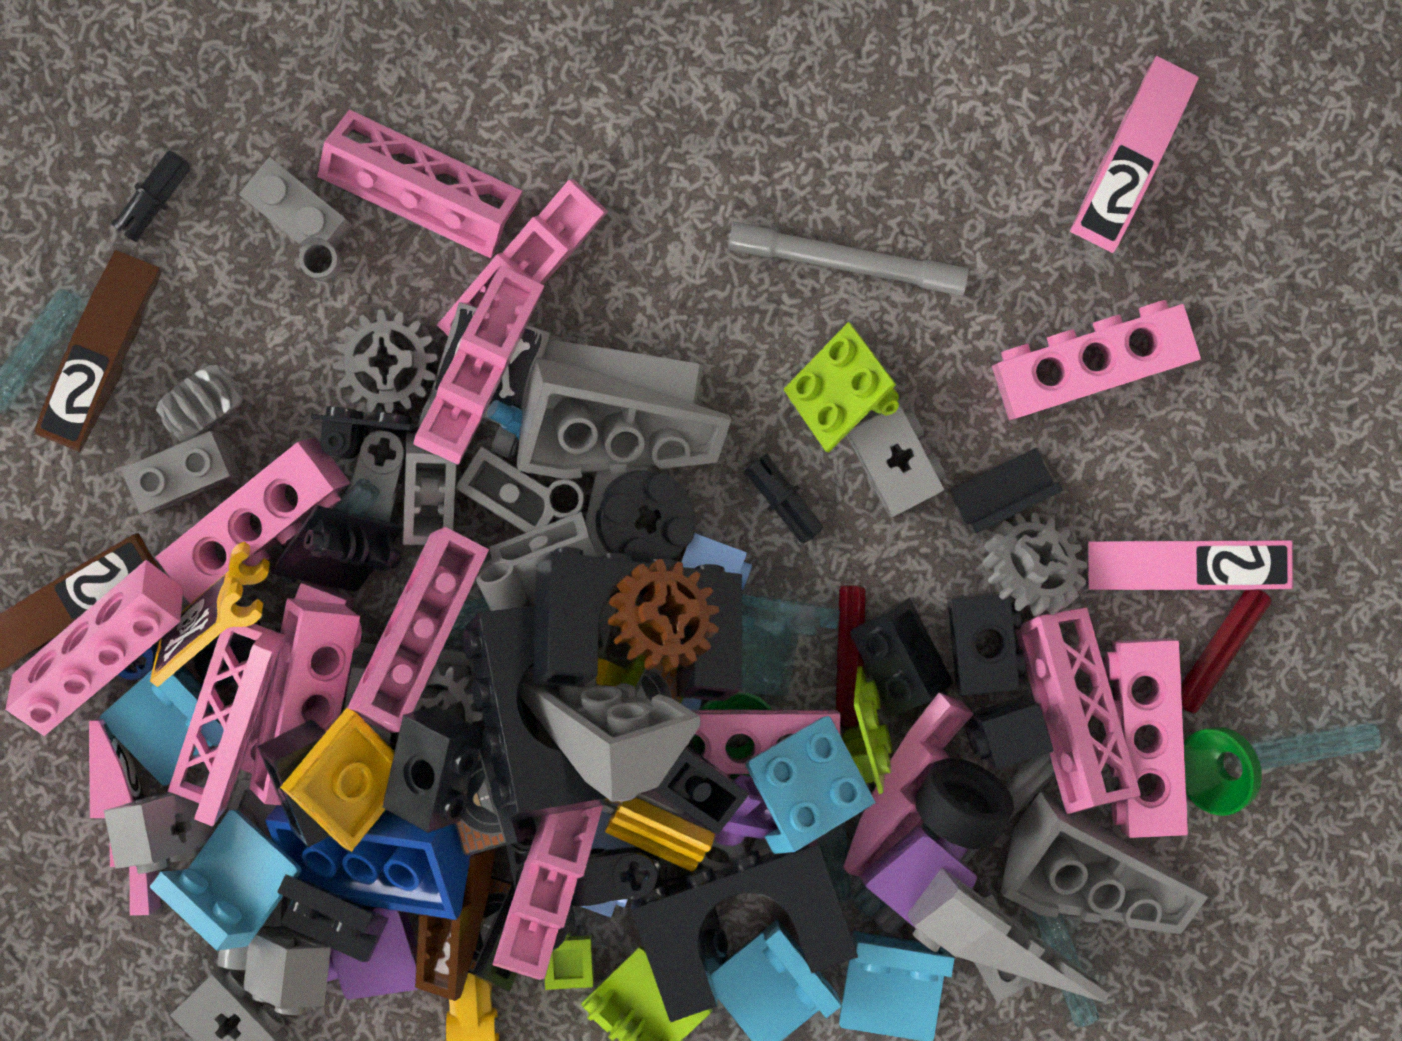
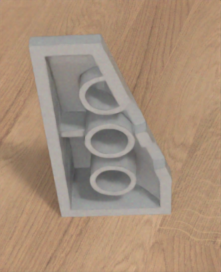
(596, 422)
(611, 734)
(1089, 872)
(978, 931)

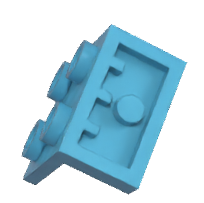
(156, 721)
(808, 785)
(229, 883)
(772, 987)
(894, 987)

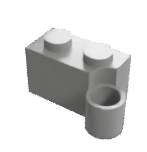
(299, 215)
(513, 492)
(512, 574)
(282, 969)

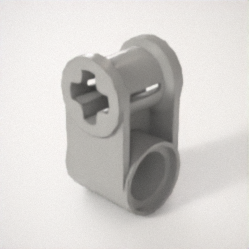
(386, 476)

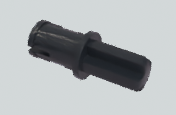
(152, 195)
(784, 499)

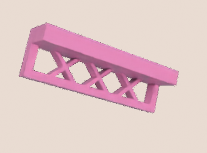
(413, 188)
(1067, 711)
(236, 719)

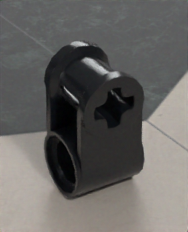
(607, 878)

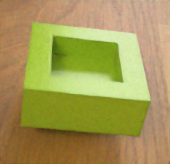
(571, 965)

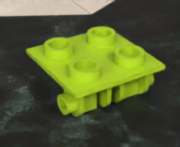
(841, 388)
(869, 741)
(632, 1005)

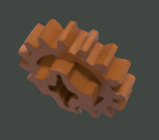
(653, 633)

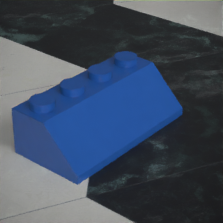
(388, 869)

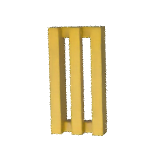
(660, 833)

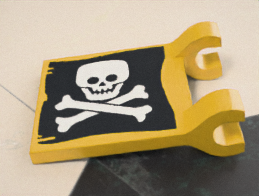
(211, 615)

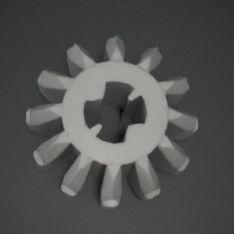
(199, 403)

